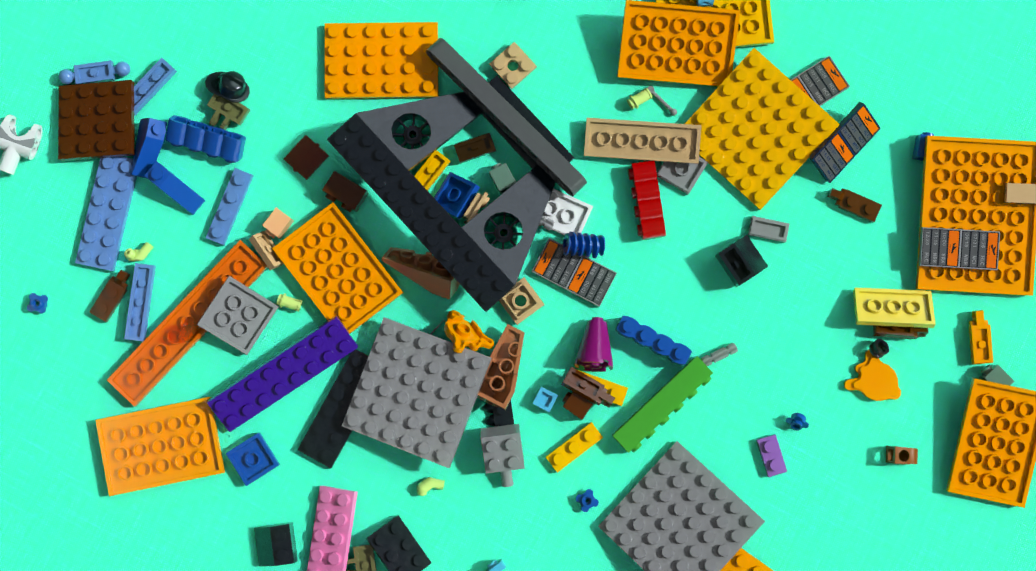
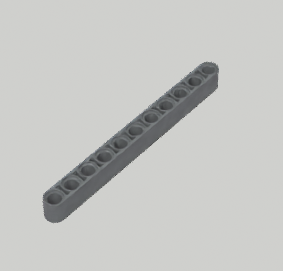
(506, 117)

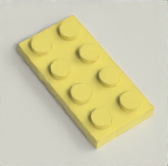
(894, 307)

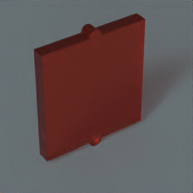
(306, 157)

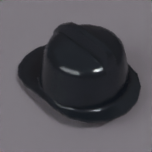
(228, 86)

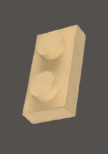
(264, 245)

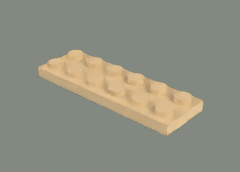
(642, 140)

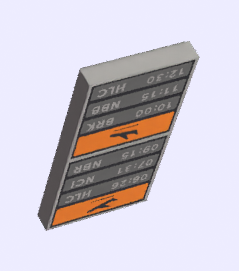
(822, 81)
(959, 248)
(574, 273)

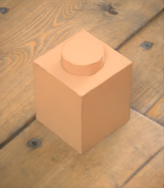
(277, 223)

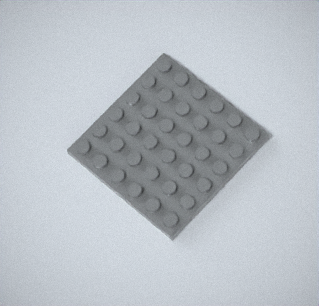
(416, 392)
(681, 517)

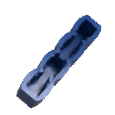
(205, 138)
(658, 343)

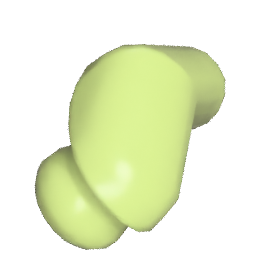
(138, 254)
(429, 483)

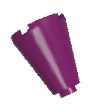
(595, 347)

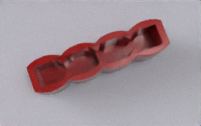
(647, 200)

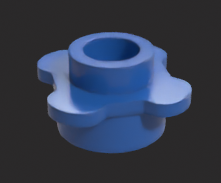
(41, 308)
(797, 421)
(585, 506)

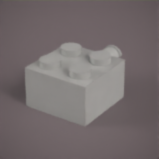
(502, 451)

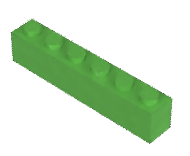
(662, 403)

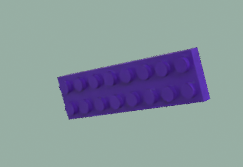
(282, 373)

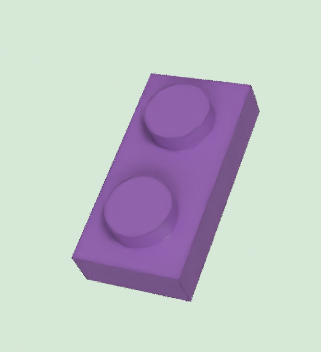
(771, 455)

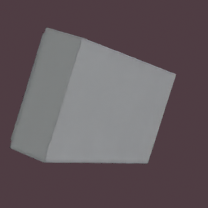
(768, 229)

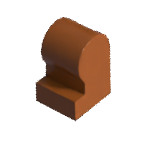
(901, 455)

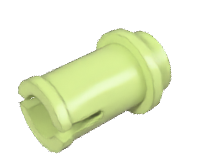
(639, 98)
(289, 302)

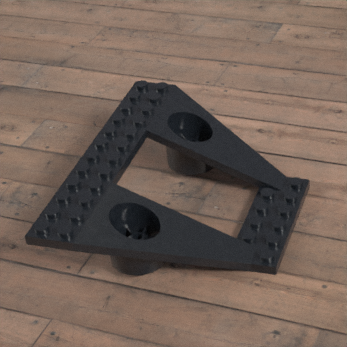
(479, 267)

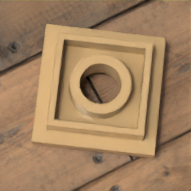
(513, 54)
(479, 201)
(520, 313)

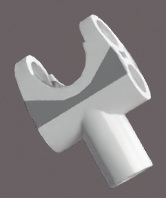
(17, 146)

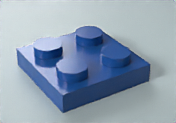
(456, 194)
(252, 459)

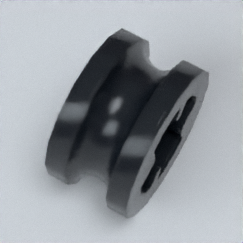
(879, 348)

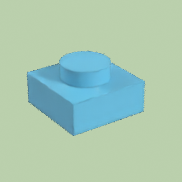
(545, 399)
(496, 565)

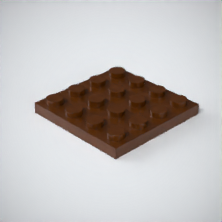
(96, 120)

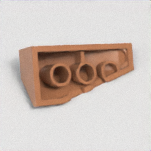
(423, 270)
(503, 369)

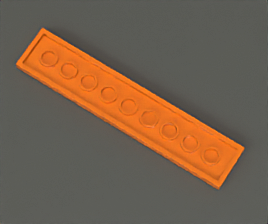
(163, 347)

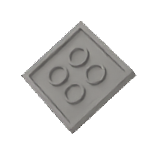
(237, 315)

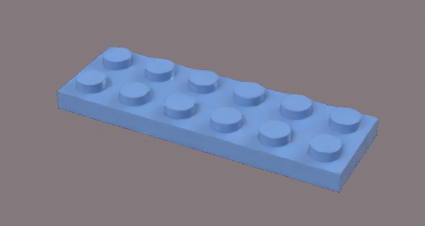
(107, 214)

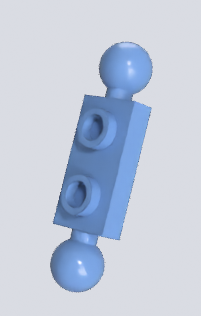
(94, 72)

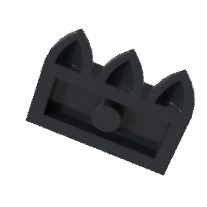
(500, 416)

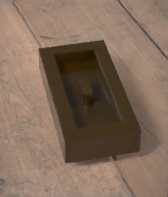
(475, 148)

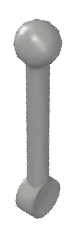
(673, 111)

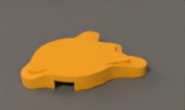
(465, 334)
(874, 379)

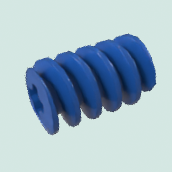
(583, 243)

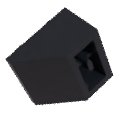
(741, 261)

